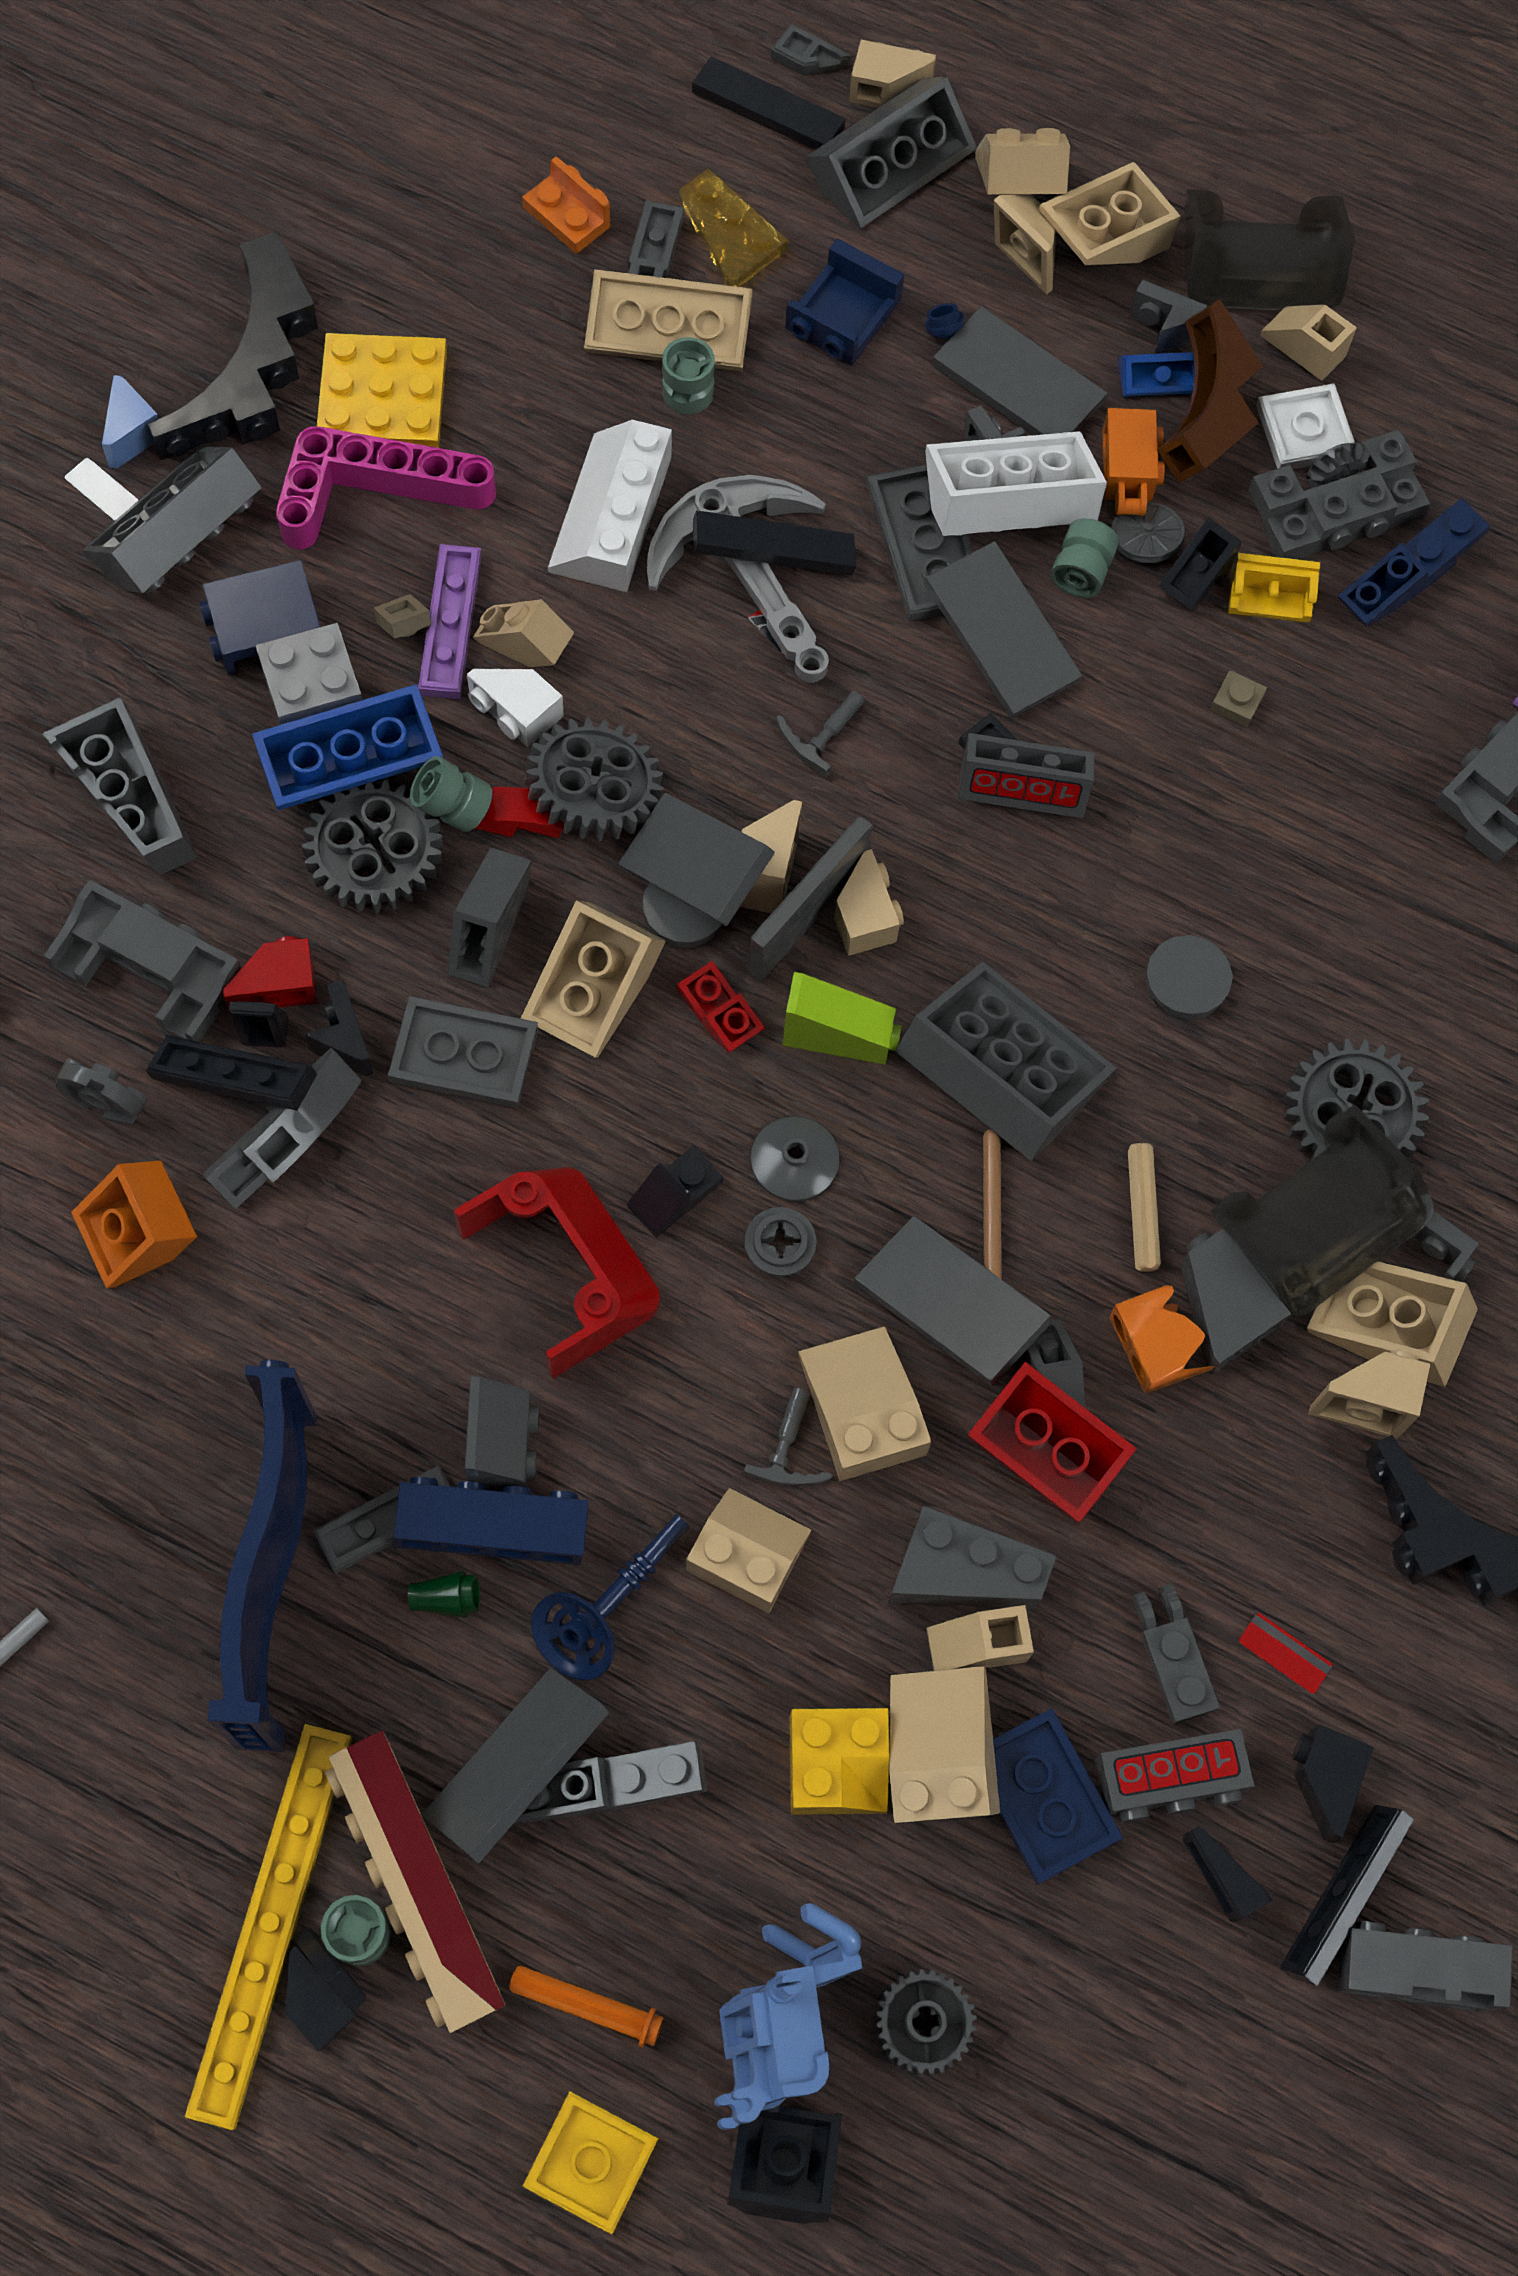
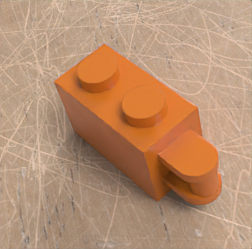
(1131, 459)

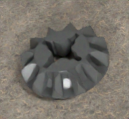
(1338, 463)
(795, 1229)

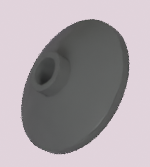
(790, 1177)

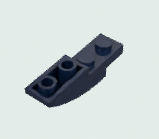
(1415, 565)

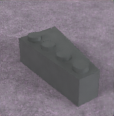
(121, 774)

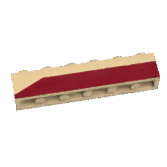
(416, 1882)

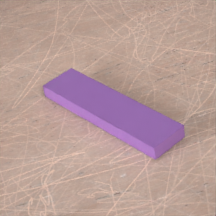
(450, 621)

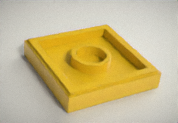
(590, 2162)

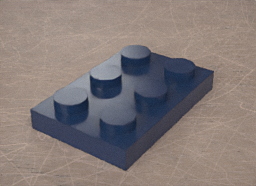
(1049, 1798)

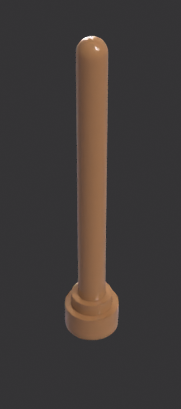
(992, 1202)

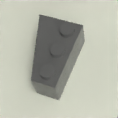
(969, 1566)

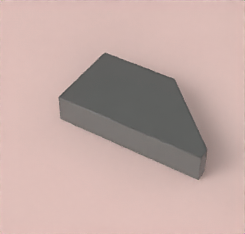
(807, 53)

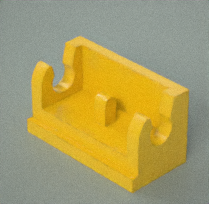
(1273, 587)

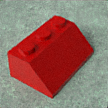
(1051, 1443)

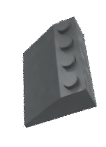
(1004, 1059)

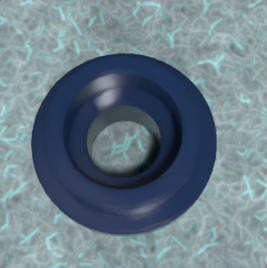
(944, 320)

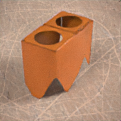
(1157, 1339)

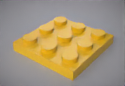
(383, 386)

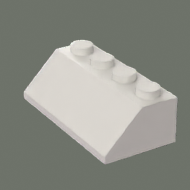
(1013, 483)
(613, 504)

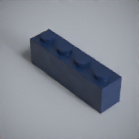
(490, 1522)

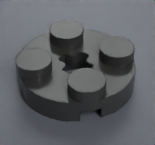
(99, 1089)

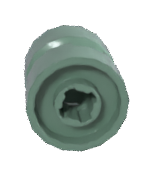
(688, 375)
(1085, 558)
(452, 795)
(356, 1930)

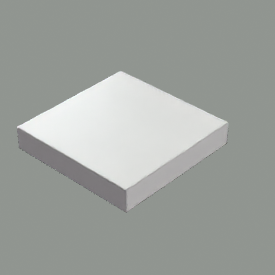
(1303, 424)

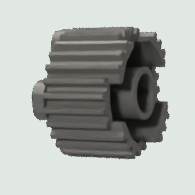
(944, 2043)

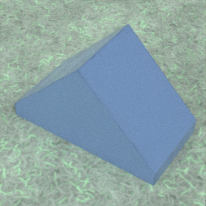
(126, 424)

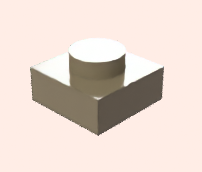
(402, 616)
(1238, 698)

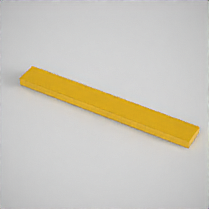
(267, 1932)

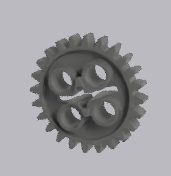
(599, 779)
(338, 865)
(1318, 1092)

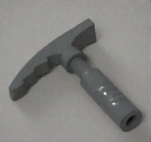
(809, 752)
(787, 1435)

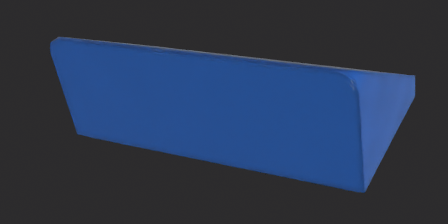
(1156, 374)

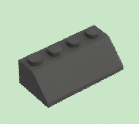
(893, 151)
(174, 519)

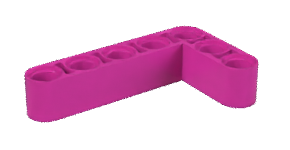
(374, 474)

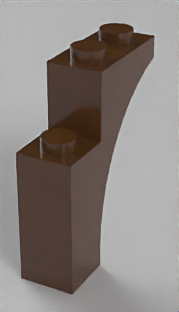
(1216, 409)

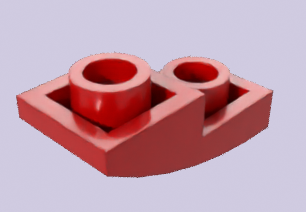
(514, 810)
(719, 1008)

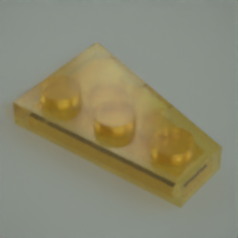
(733, 231)

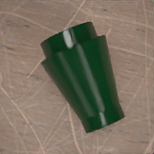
(446, 1595)

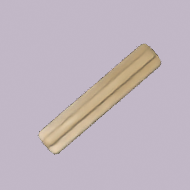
(1144, 1207)

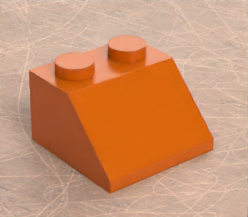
(133, 1222)

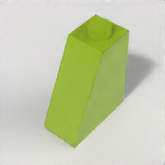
(838, 1021)

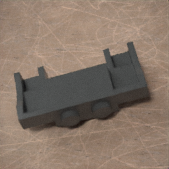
(1344, 509)
(1483, 789)
(150, 948)

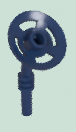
(592, 1623)

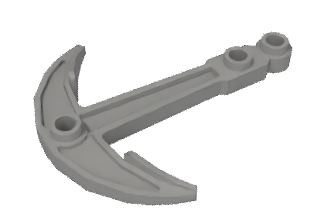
(735, 498)

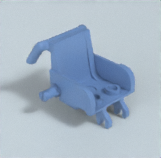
(777, 2027)

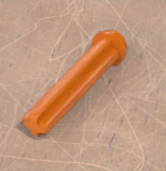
(587, 2005)

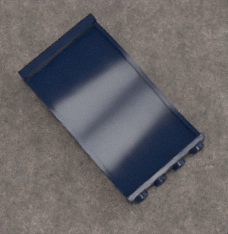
(263, 1561)

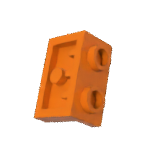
(569, 206)

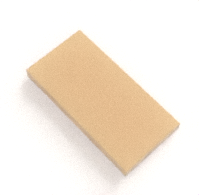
(646, 313)

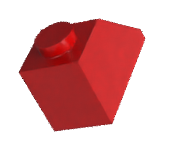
(276, 975)

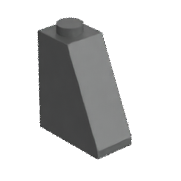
(487, 916)
(1228, 1299)

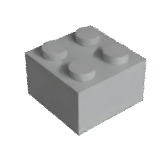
(308, 673)

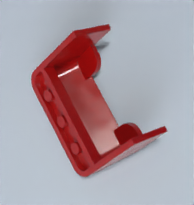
(622, 1290)

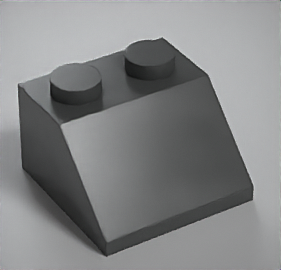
(500, 1435)

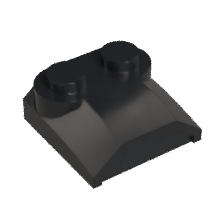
(786, 2165)

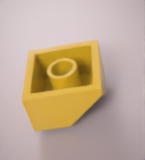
(839, 1761)

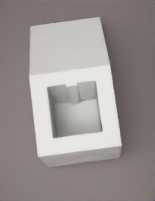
(517, 699)

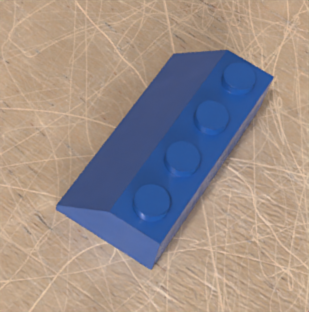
(346, 747)

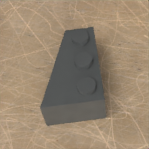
(1425, 1968)

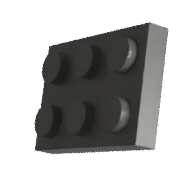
(463, 1052)

